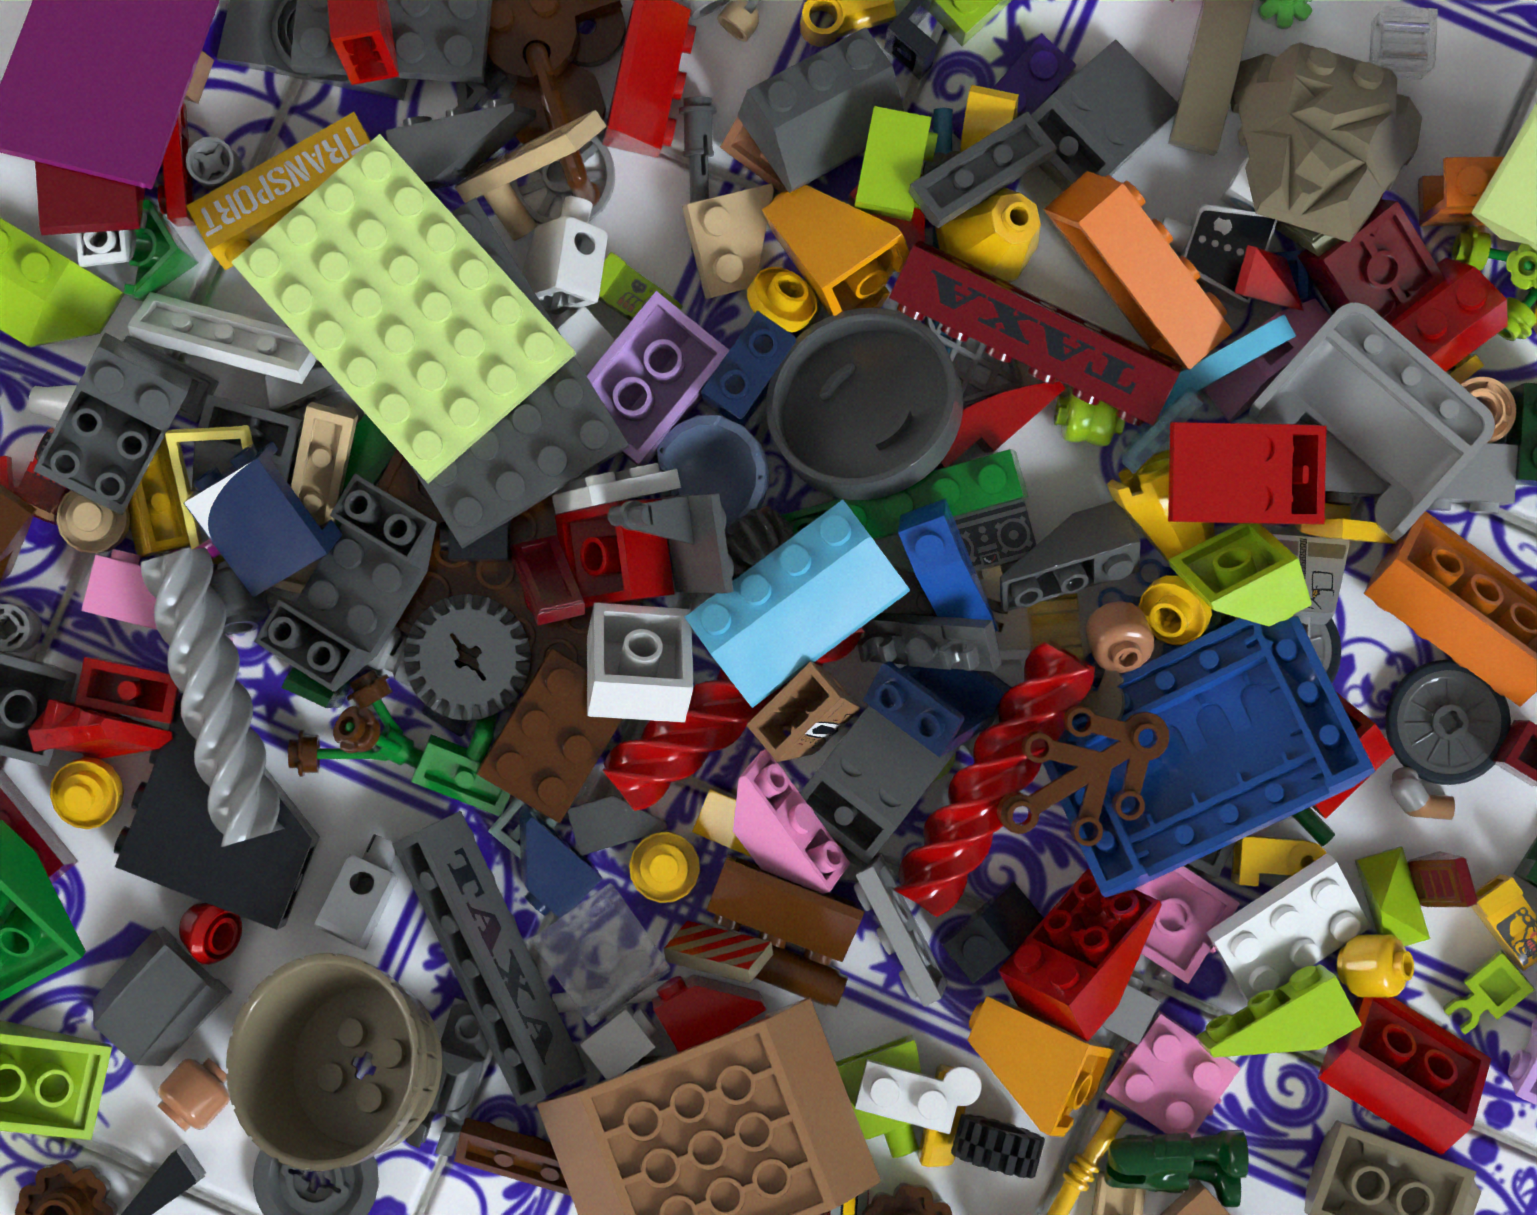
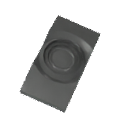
(261, 38)

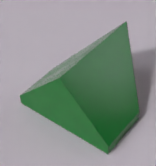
(158, 254)

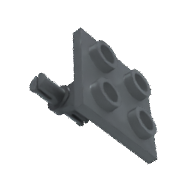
(694, 536)

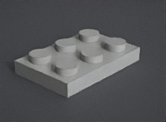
(900, 932)

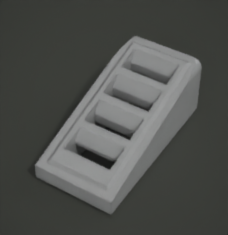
(288, 395)

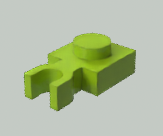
(1495, 987)

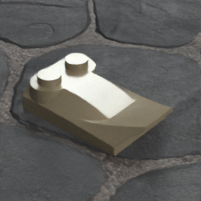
(1380, 1176)

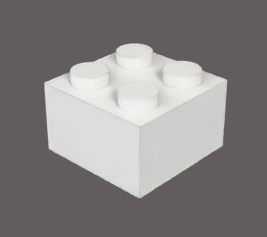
(639, 662)

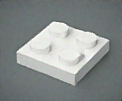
(615, 487)

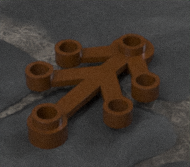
(1091, 769)

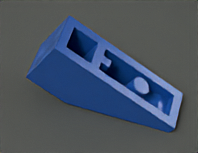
(943, 563)

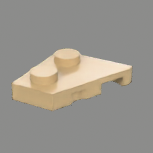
(728, 238)

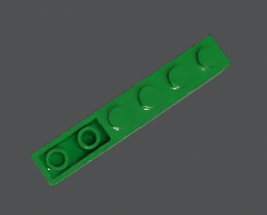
(964, 485)

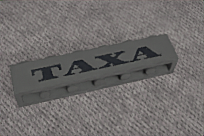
(490, 958)

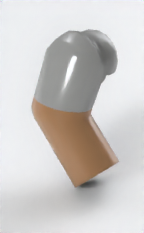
(1415, 799)

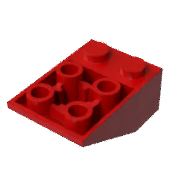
(1247, 473)
(1081, 956)

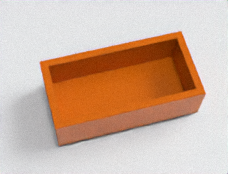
(1140, 268)

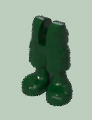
(1170, 1160)

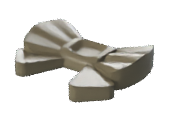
(1109, 698)

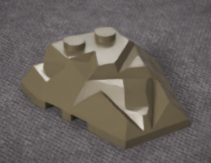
(1322, 136)

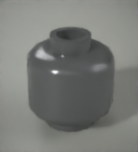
(242, 609)

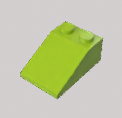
(50, 1081)

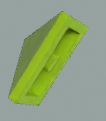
(1392, 896)

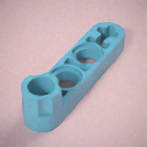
(1232, 357)

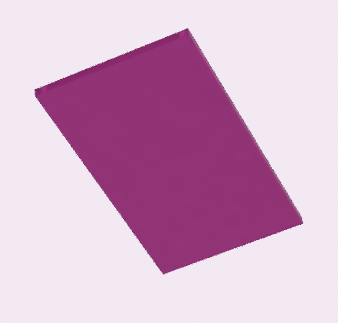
(101, 83)

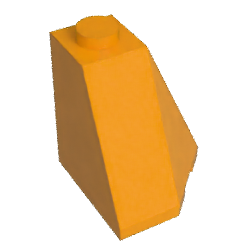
(837, 248)
(1038, 1062)

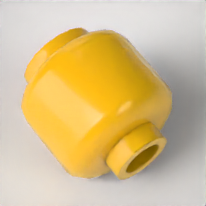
(1375, 965)

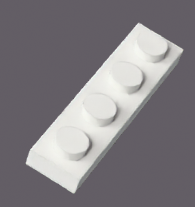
(221, 337)

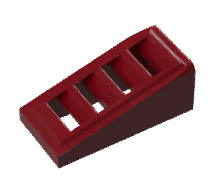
(1442, 880)

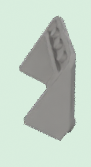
(1384, 407)

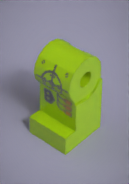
(626, 289)

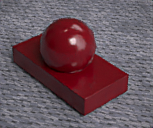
(547, 580)

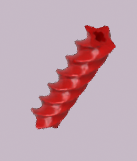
(678, 749)
(963, 831)

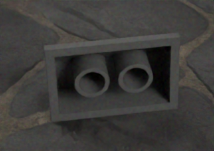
(820, 108)

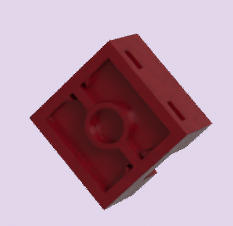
(1380, 266)

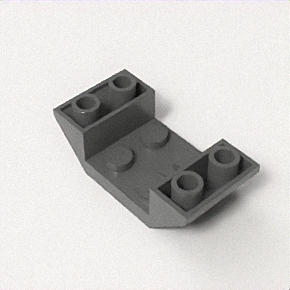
(354, 588)

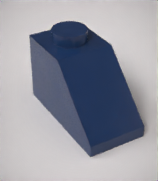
(552, 867)

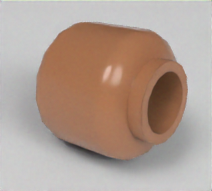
(1119, 637)
(194, 1094)

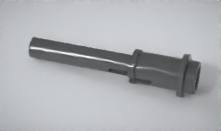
(698, 143)

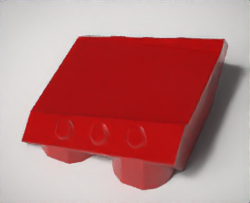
(93, 731)

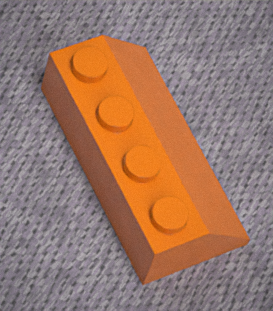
(1462, 605)

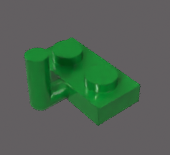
(452, 769)

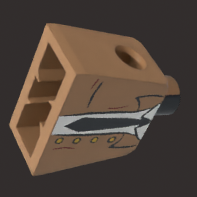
(809, 708)

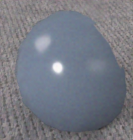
(717, 458)

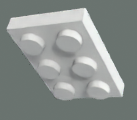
(1289, 928)

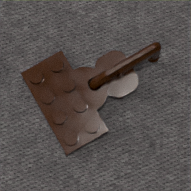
(549, 80)

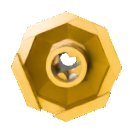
(994, 234)
(1146, 502)

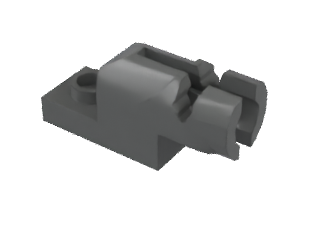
(462, 1064)

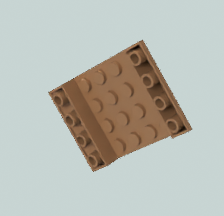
(717, 1129)

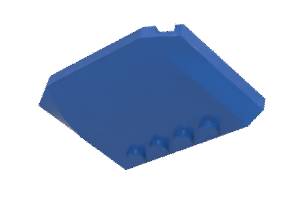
(1247, 747)

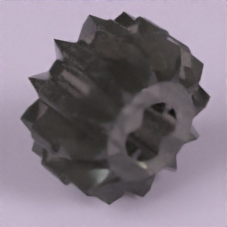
(755, 537)

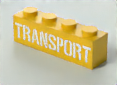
(255, 201)

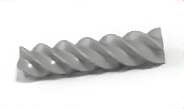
(213, 702)

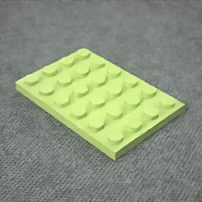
(404, 308)

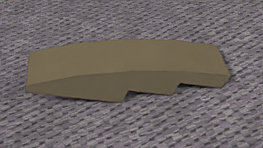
(1210, 74)

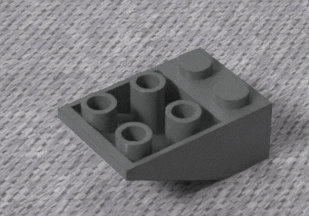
(1102, 116)
(113, 424)
(871, 783)

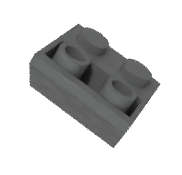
(264, 428)

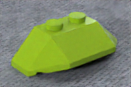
(47, 294)

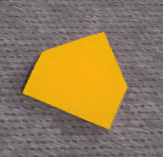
(1340, 526)

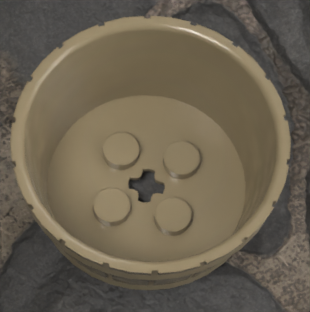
(296, 1058)

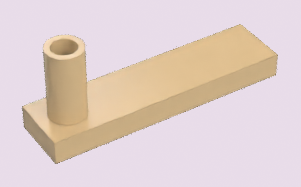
(494, 176)
(321, 469)

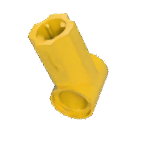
(848, 18)

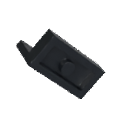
(908, 42)

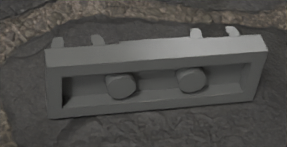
(982, 170)
(930, 642)

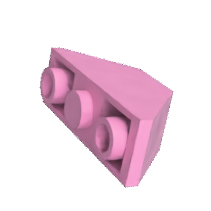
(1242, 387)
(783, 829)

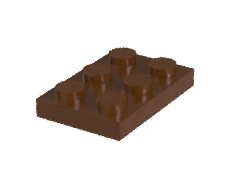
(549, 740)

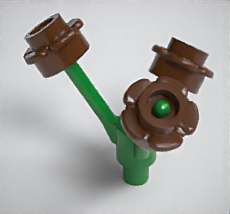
(358, 732)

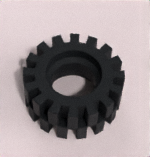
(997, 1146)

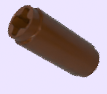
(803, 977)

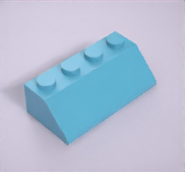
(797, 603)

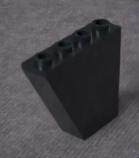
(182, 849)

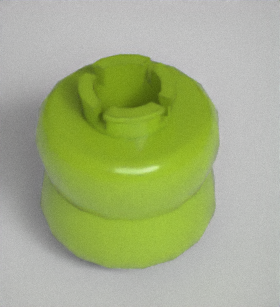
(1087, 421)

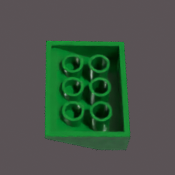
(33, 922)

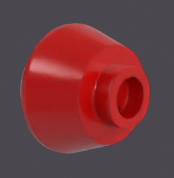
(210, 932)

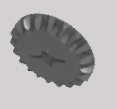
(432, 653)
(287, 1191)

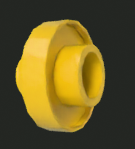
(783, 298)
(1174, 610)
(86, 792)
(664, 867)

